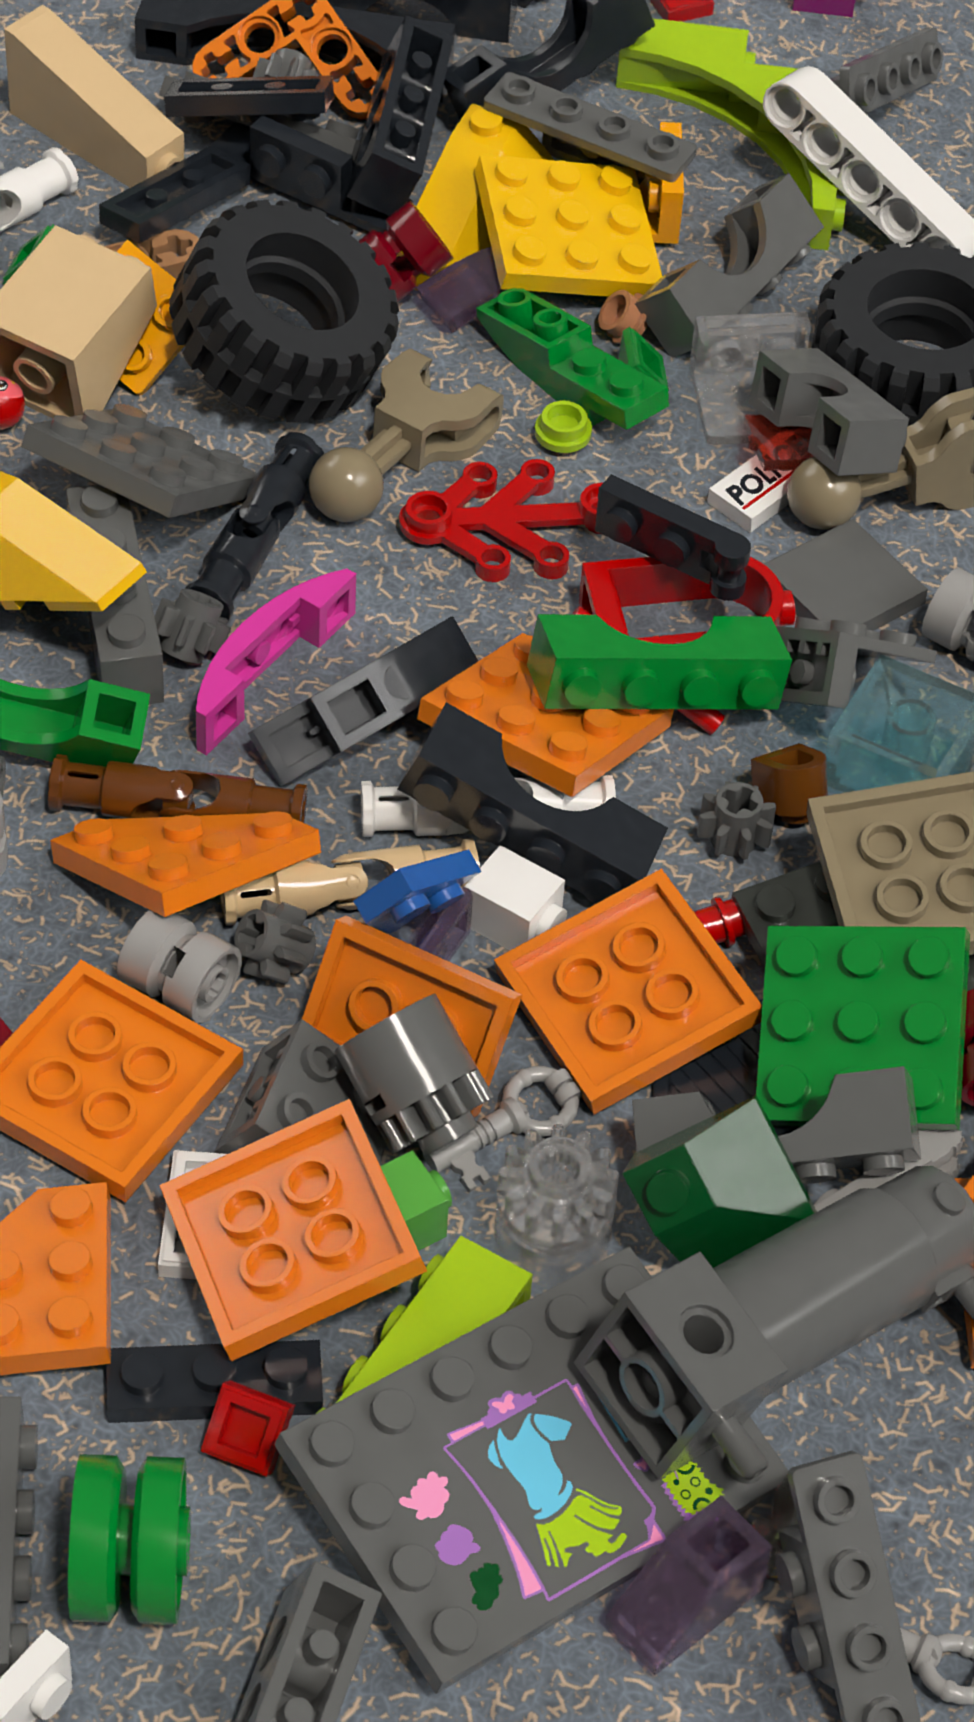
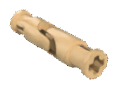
(317, 885)

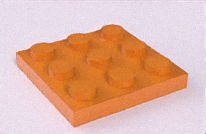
(552, 745)
(629, 990)
(108, 1079)
(291, 1229)

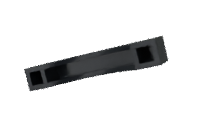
(179, 28)

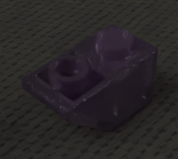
(691, 1585)

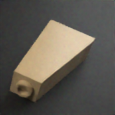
(84, 102)

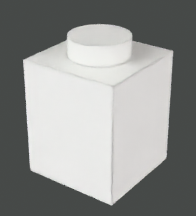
(515, 899)

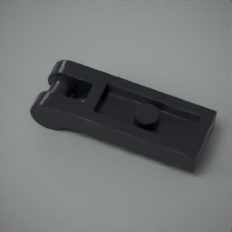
(674, 536)

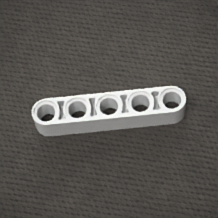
(858, 151)

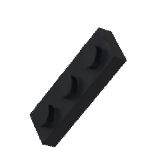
(249, 98)
(174, 194)
(187, 1379)

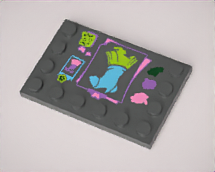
(499, 1483)

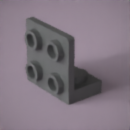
(827, 653)
(289, 1083)

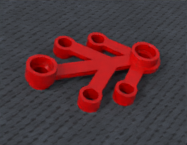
(439, 518)

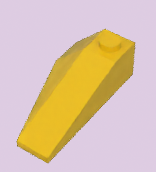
(56, 556)

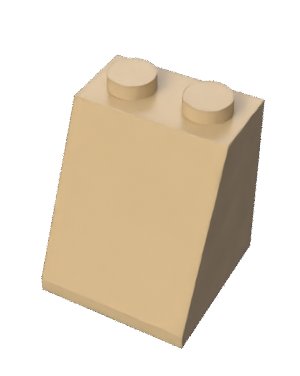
(72, 322)

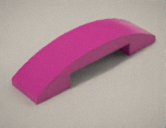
(305, 611)

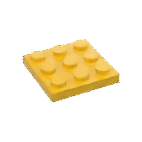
(566, 226)

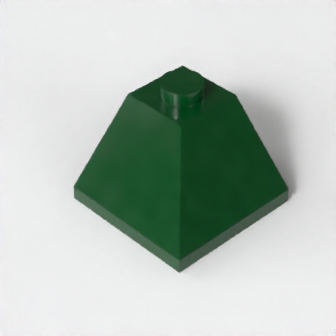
(718, 1185)

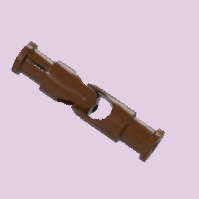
(147, 792)

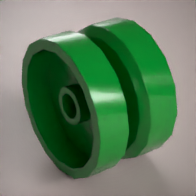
(128, 1539)

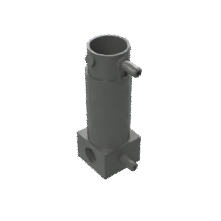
(706, 1344)

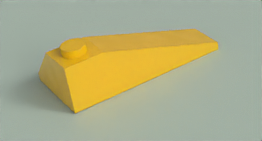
(452, 193)

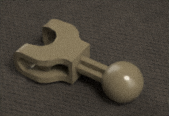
(410, 428)
(932, 467)

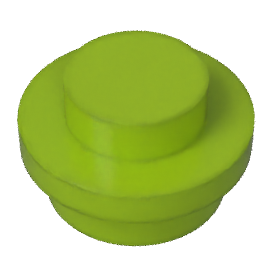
(563, 427)

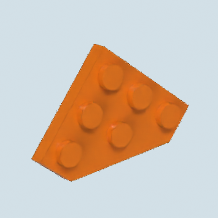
(184, 857)
(56, 1280)

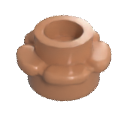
(620, 313)

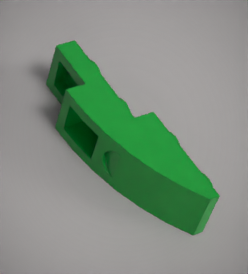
(563, 362)

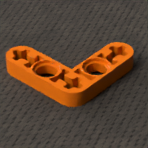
(305, 34)

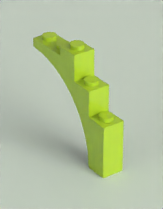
(718, 76)

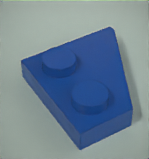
(415, 889)

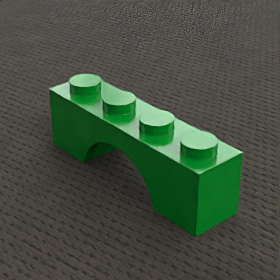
(594, 666)
(83, 721)

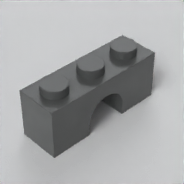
(849, 421)

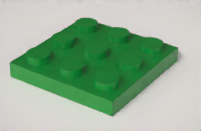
(863, 1004)

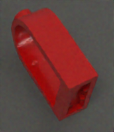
(646, 581)

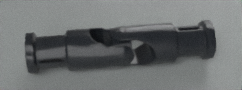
(255, 527)

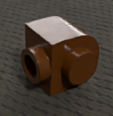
(790, 779)

